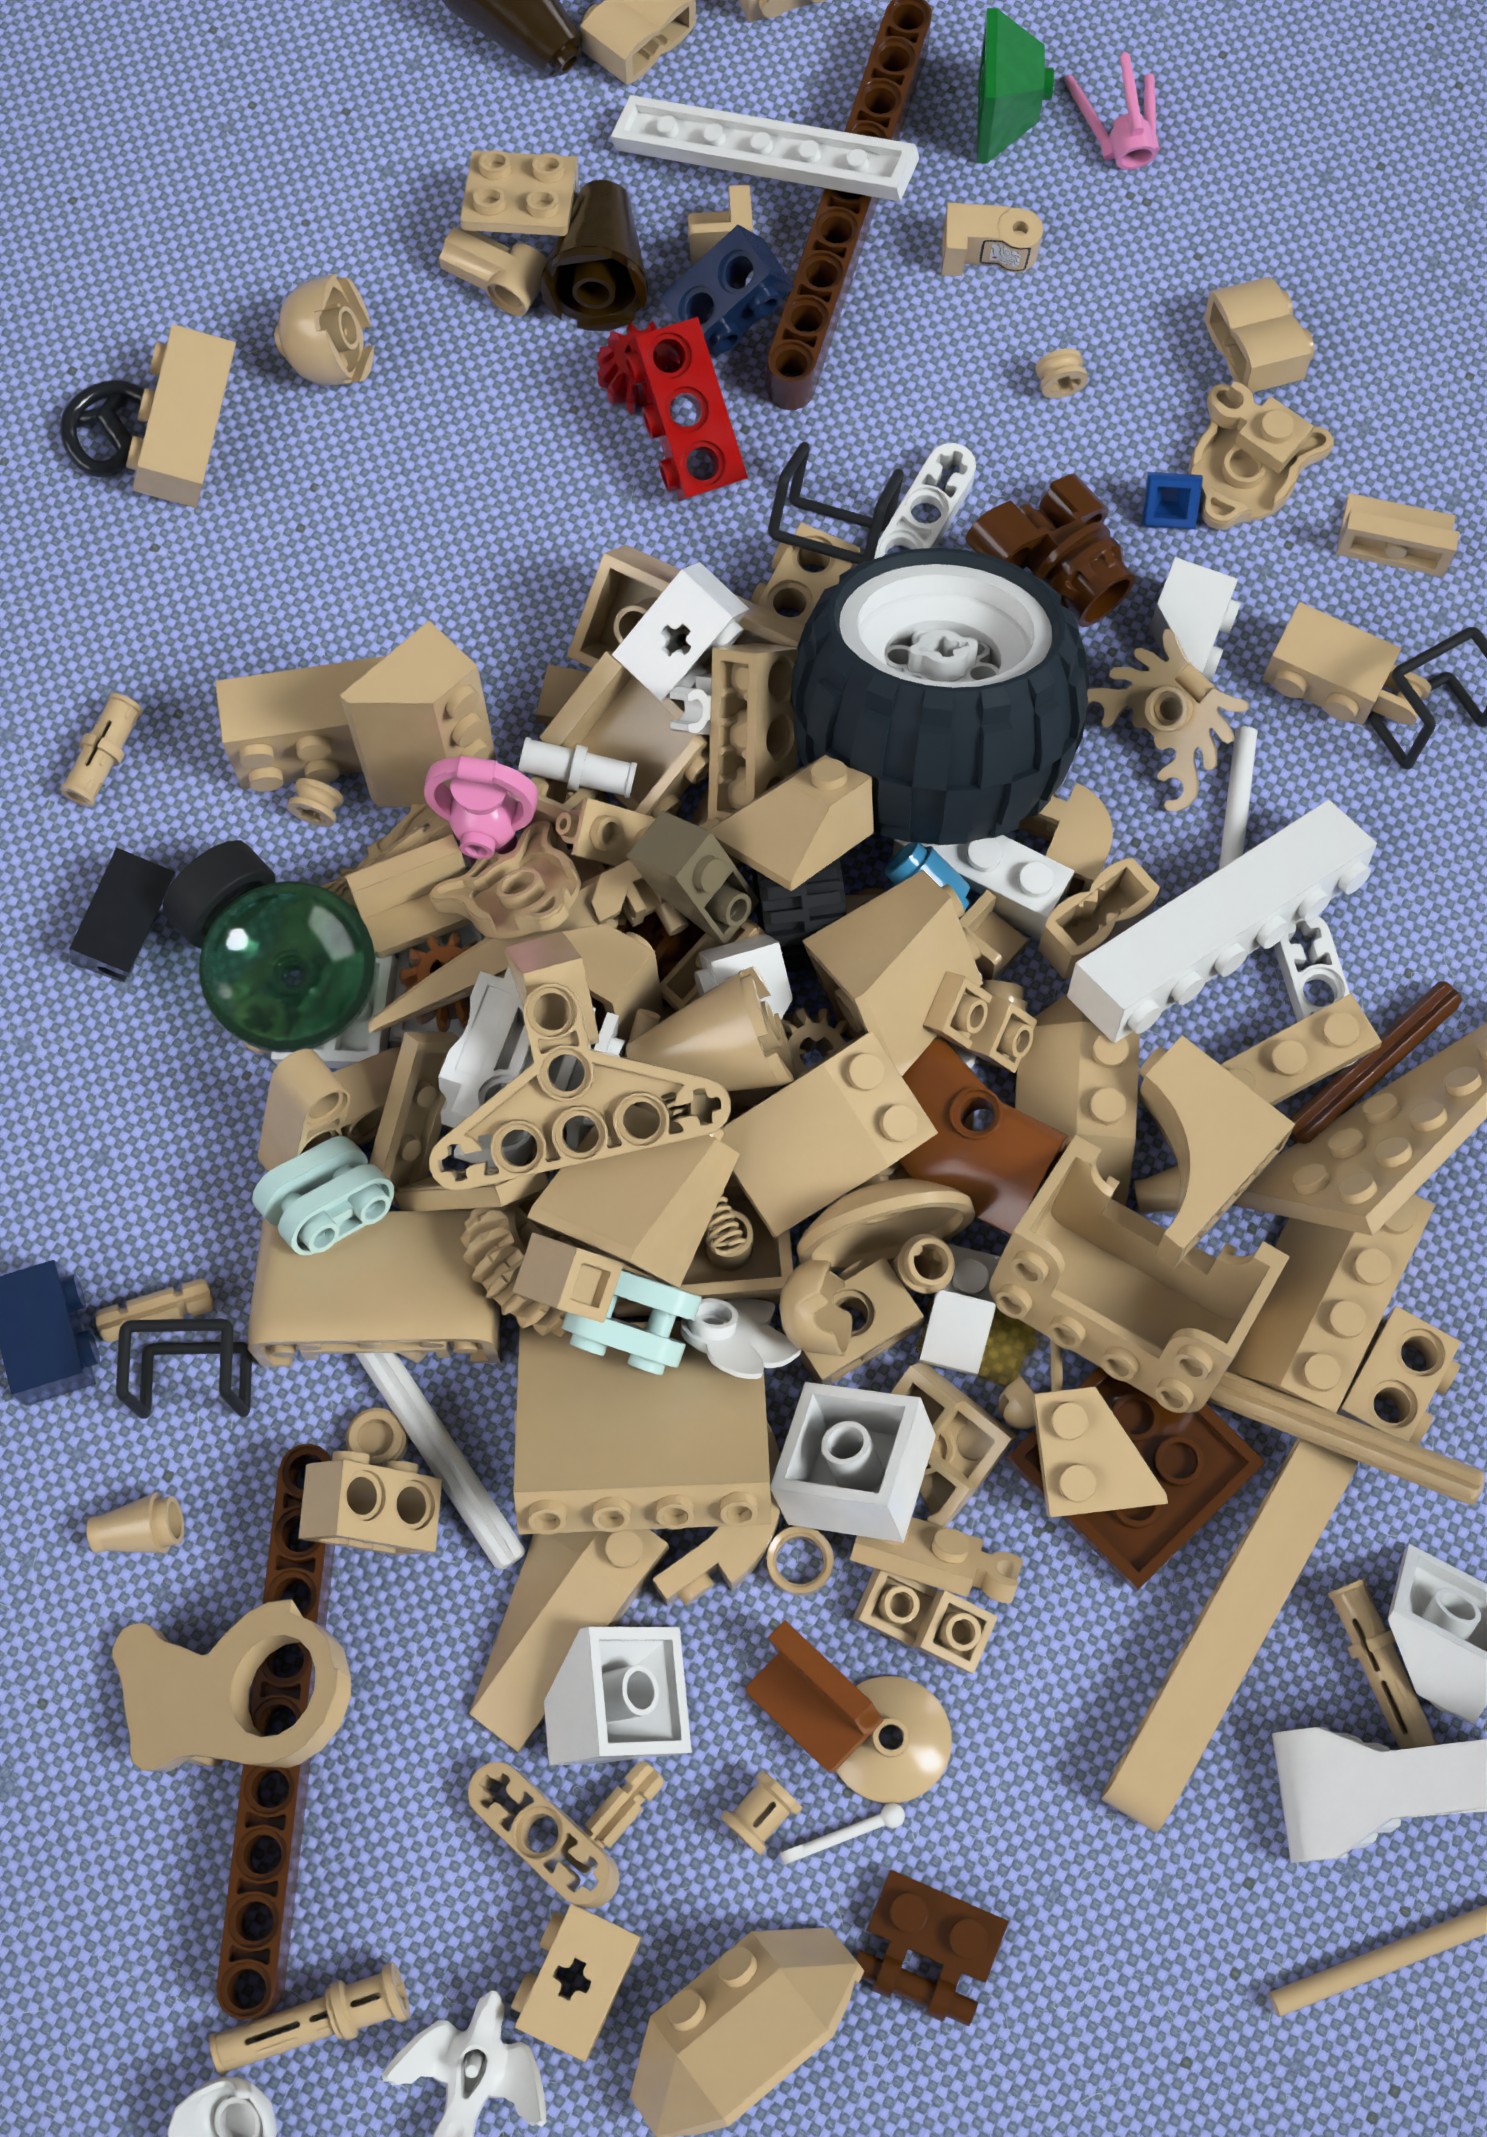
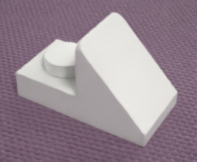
(961, 1314)

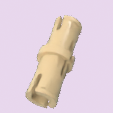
(101, 749)

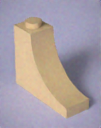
(1218, 1135)

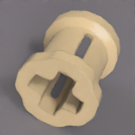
(761, 1812)

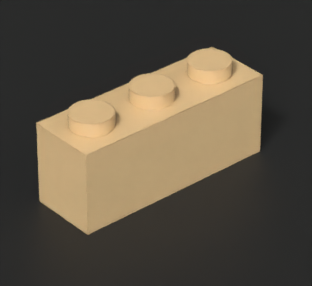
(180, 415)

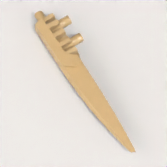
(598, 903)

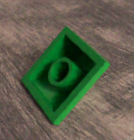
(1009, 84)

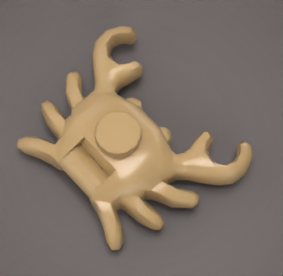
(1176, 708)

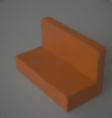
(813, 1700)

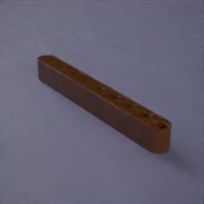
(879, 113)
(286, 1820)

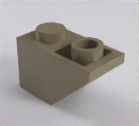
(694, 875)

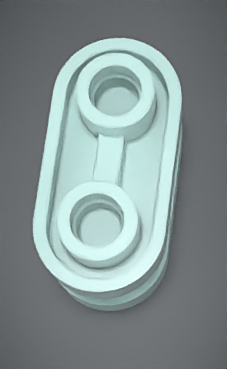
(323, 1195)
(649, 1347)

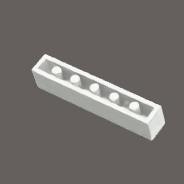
(1221, 922)

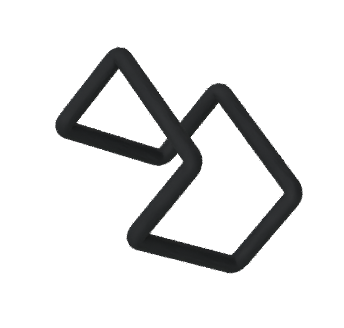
(882, 515)
(1408, 761)
(225, 1348)

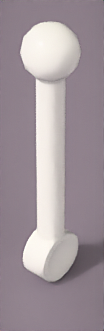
(891, 1816)

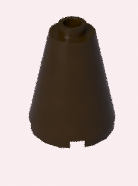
(529, 29)
(598, 264)

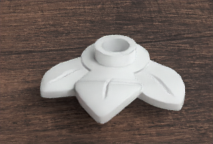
(739, 1336)

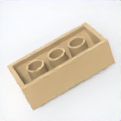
(413, 711)
(1327, 1305)

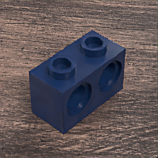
(720, 282)

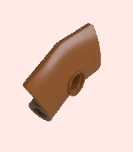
(992, 1166)

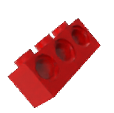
(699, 384)

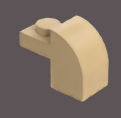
(1077, 832)

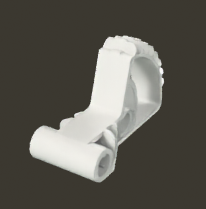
(1349, 1790)

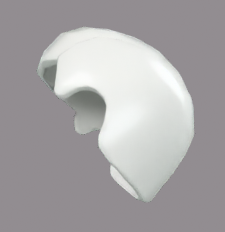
(224, 2110)

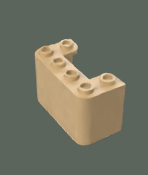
(1094, 1286)

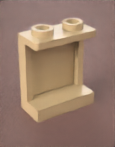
(630, 724)

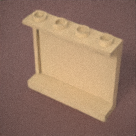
(634, 1446)

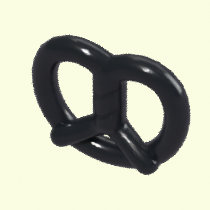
(75, 416)

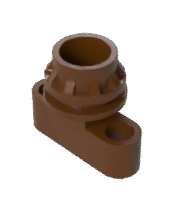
(1062, 546)

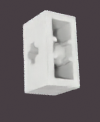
(654, 645)

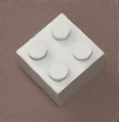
(853, 1461)

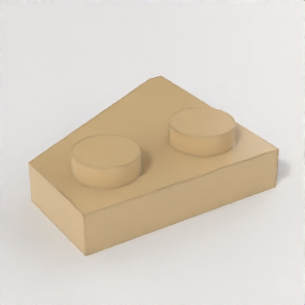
(1088, 1456)

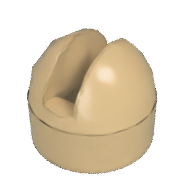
(1016, 1404)

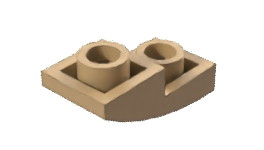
(981, 1022)
(926, 1619)

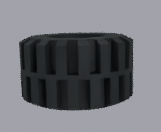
(800, 912)

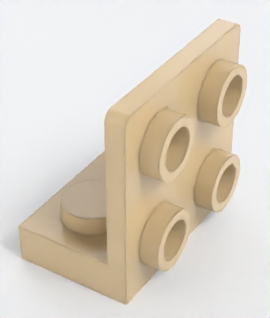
(520, 193)

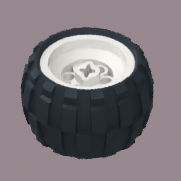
(945, 688)

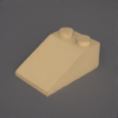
(825, 1133)

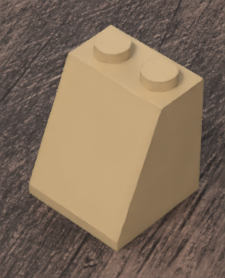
(889, 961)
(642, 1203)

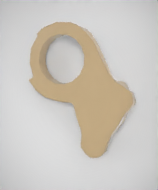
(197, 1705)

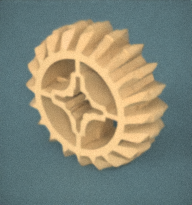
(496, 1247)

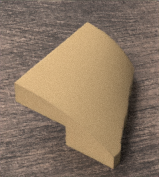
(965, 1445)

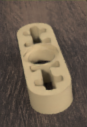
(586, 1851)

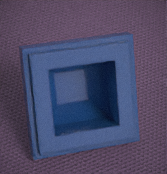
(1171, 500)

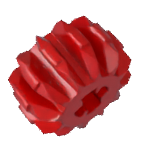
(613, 371)

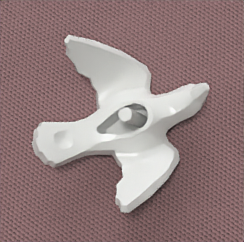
(473, 2069)

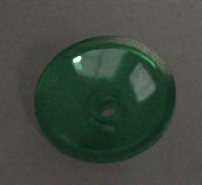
(264, 940)

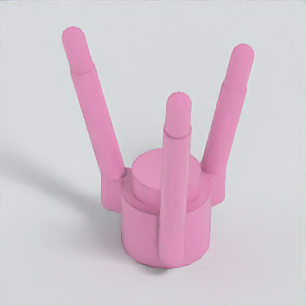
(1132, 138)

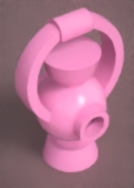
(481, 803)

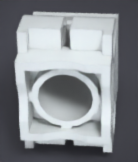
(497, 1051)

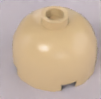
(323, 332)

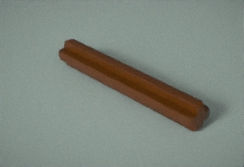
(1367, 1071)

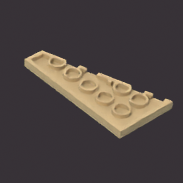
(1382, 1147)

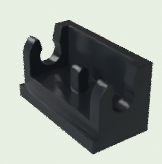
(120, 915)

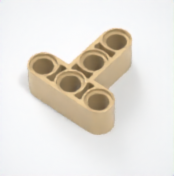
(315, 1104)

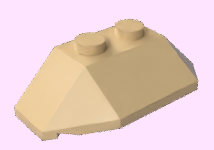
(1083, 1086)
(741, 2029)

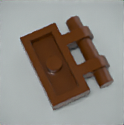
(938, 1928)

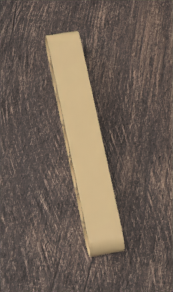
(1228, 1634)

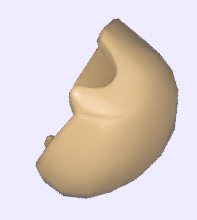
(809, 1310)

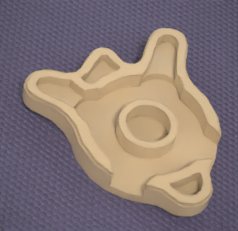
(1237, 484)
(515, 890)

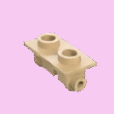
(602, 831)

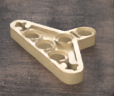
(543, 1109)

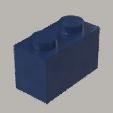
(43, 1334)

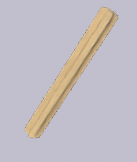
(1349, 1438)

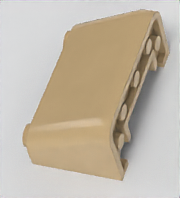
(373, 1292)

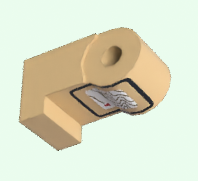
(989, 237)

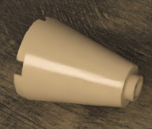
(722, 1037)

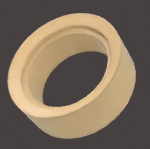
(811, 1535)

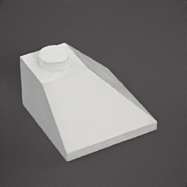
(1442, 1633)
(618, 1697)

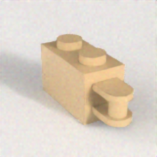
(1340, 669)

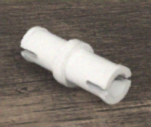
(577, 767)

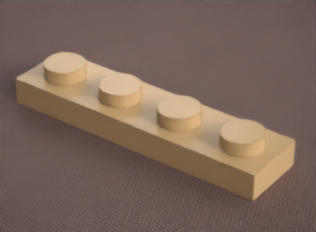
(1303, 1053)

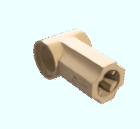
(505, 273)

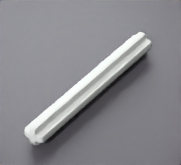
(443, 1458)

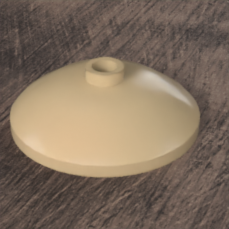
(881, 1218)

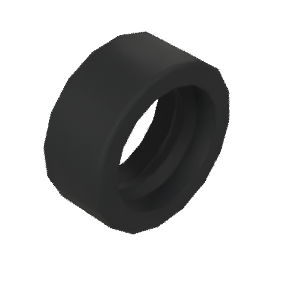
(211, 885)

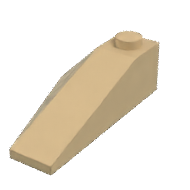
(562, 1587)

